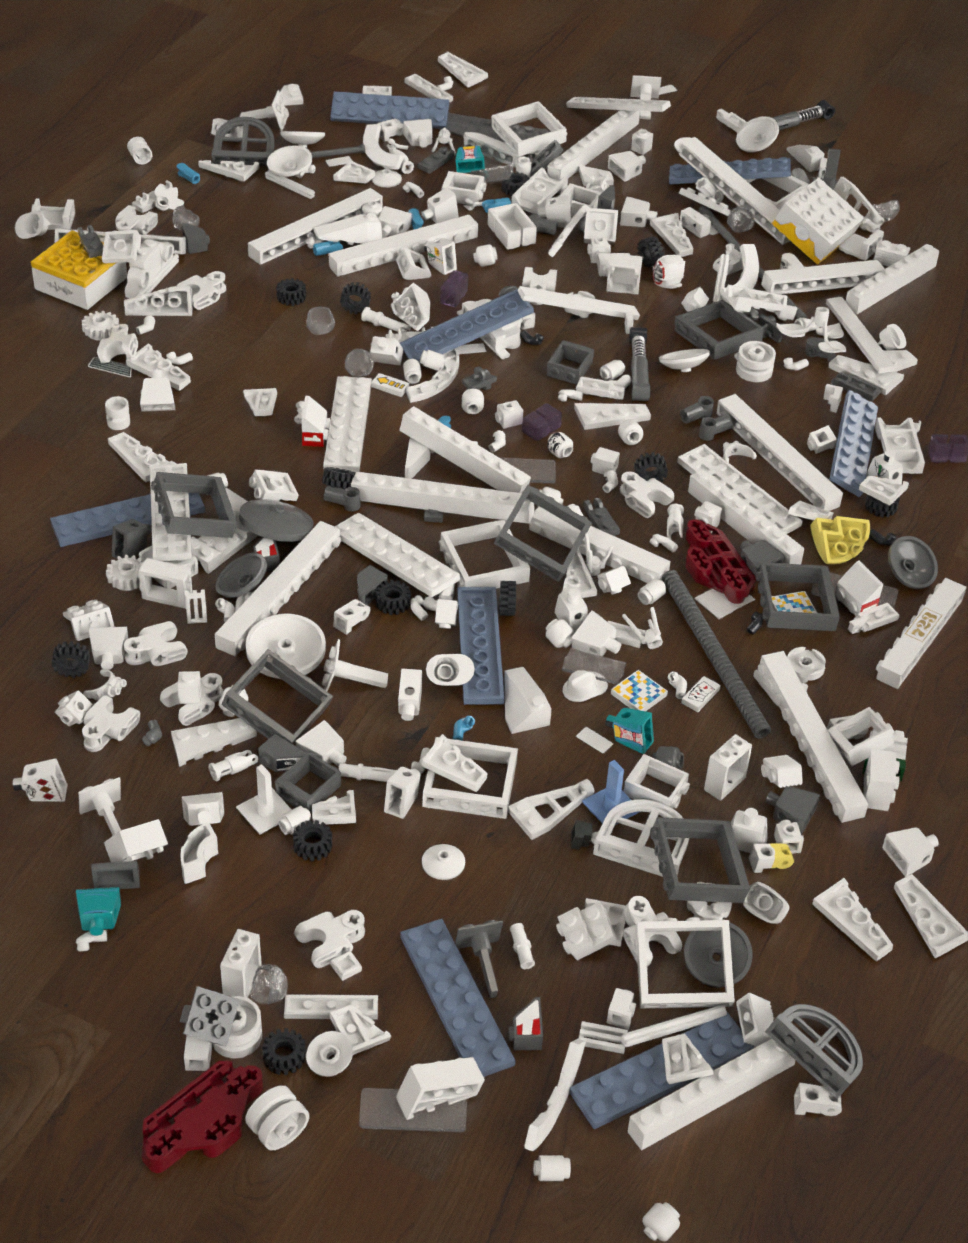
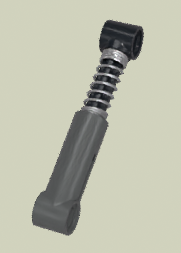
(791, 119)
(639, 364)

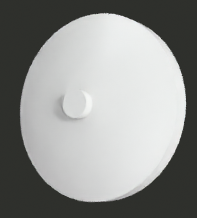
(291, 637)

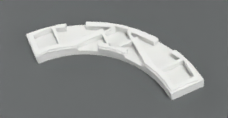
(375, 153)
(559, 241)
(751, 268)
(439, 381)
(545, 1121)

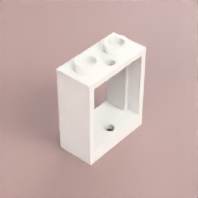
(465, 181)
(581, 194)
(169, 572)
(855, 725)
(727, 765)
(661, 771)
(241, 964)

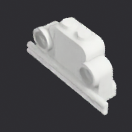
(151, 266)
(499, 339)

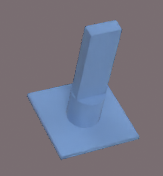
(611, 796)

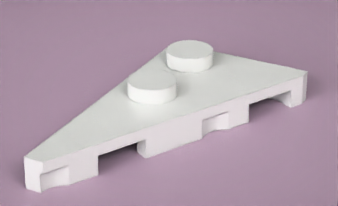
(231, 169)

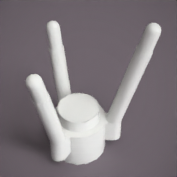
(443, 137)
(594, 563)
(652, 635)

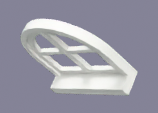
(632, 853)

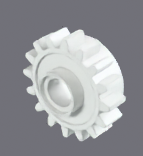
(99, 325)
(124, 573)

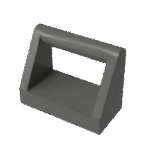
(607, 199)
(116, 874)

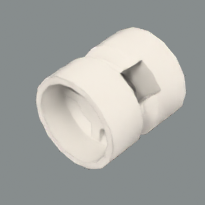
(139, 150)
(117, 413)

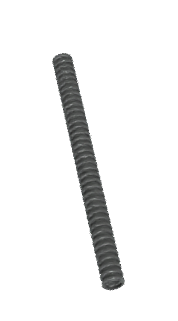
(716, 655)

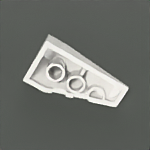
(355, 229)
(164, 302)
(413, 307)
(524, 702)

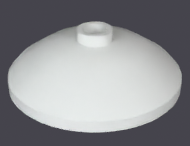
(757, 134)
(303, 138)
(289, 161)
(684, 359)

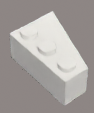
(437, 1083)

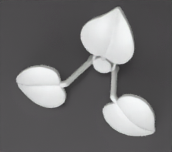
(832, 331)

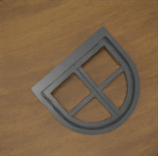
(244, 156)
(810, 1054)

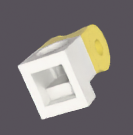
(770, 856)

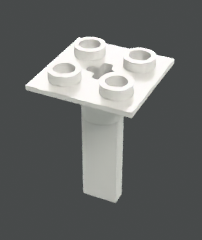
(645, 88)
(276, 110)
(348, 671)
(102, 798)
(265, 808)

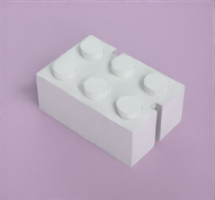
(512, 226)

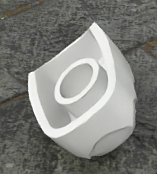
(766, 903)

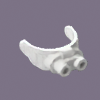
(737, 449)
(110, 688)

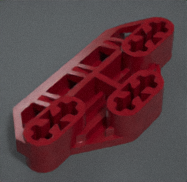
(711, 564)
(206, 1126)

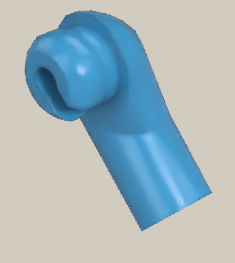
(462, 726)

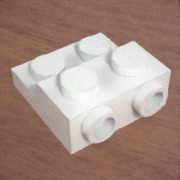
(121, 246)
(272, 486)
(585, 930)

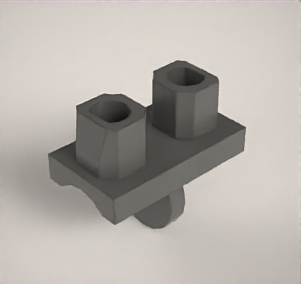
(770, 328)
(480, 379)

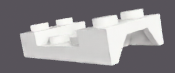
(538, 190)
(744, 298)
(904, 442)
(216, 550)

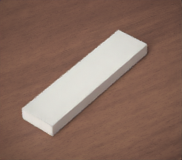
(427, 88)
(321, 1005)

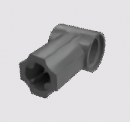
(544, 225)
(702, 409)
(711, 426)
(348, 497)

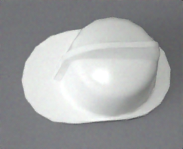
(31, 225)
(892, 337)
(450, 669)
(583, 686)

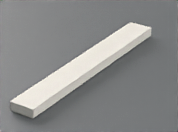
(618, 104)
(576, 302)
(860, 335)

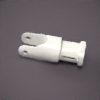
(405, 161)
(675, 520)
(232, 764)

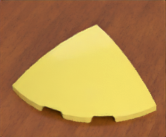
(839, 538)

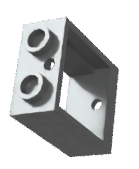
(567, 351)
(297, 797)

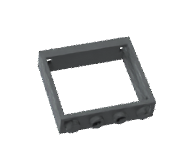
(687, 324)
(194, 484)
(531, 555)
(803, 574)
(289, 674)
(700, 829)

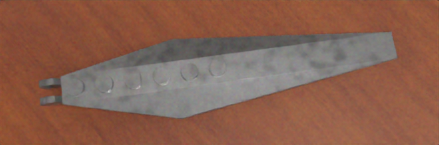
(460, 124)

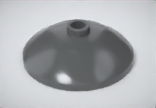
(912, 562)
(241, 575)
(704, 944)

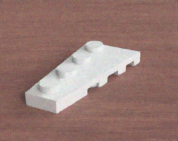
(603, 415)
(136, 455)

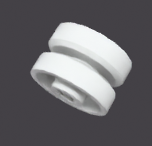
(755, 361)
(245, 1031)
(277, 1117)

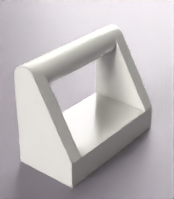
(409, 269)

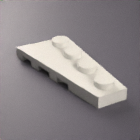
(462, 70)
(701, 198)
(672, 232)
(149, 360)
(866, 372)
(198, 740)
(848, 915)
(932, 920)

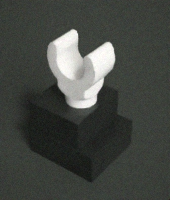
(582, 835)

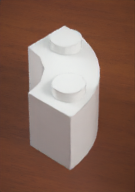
(197, 851)

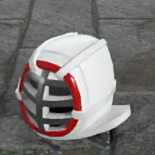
(670, 269)

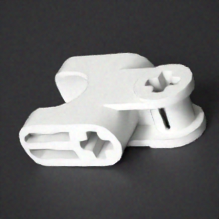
(128, 220)
(542, 282)
(205, 289)
(118, 343)
(641, 493)
(153, 646)
(194, 711)
(103, 725)
(334, 933)
(669, 940)

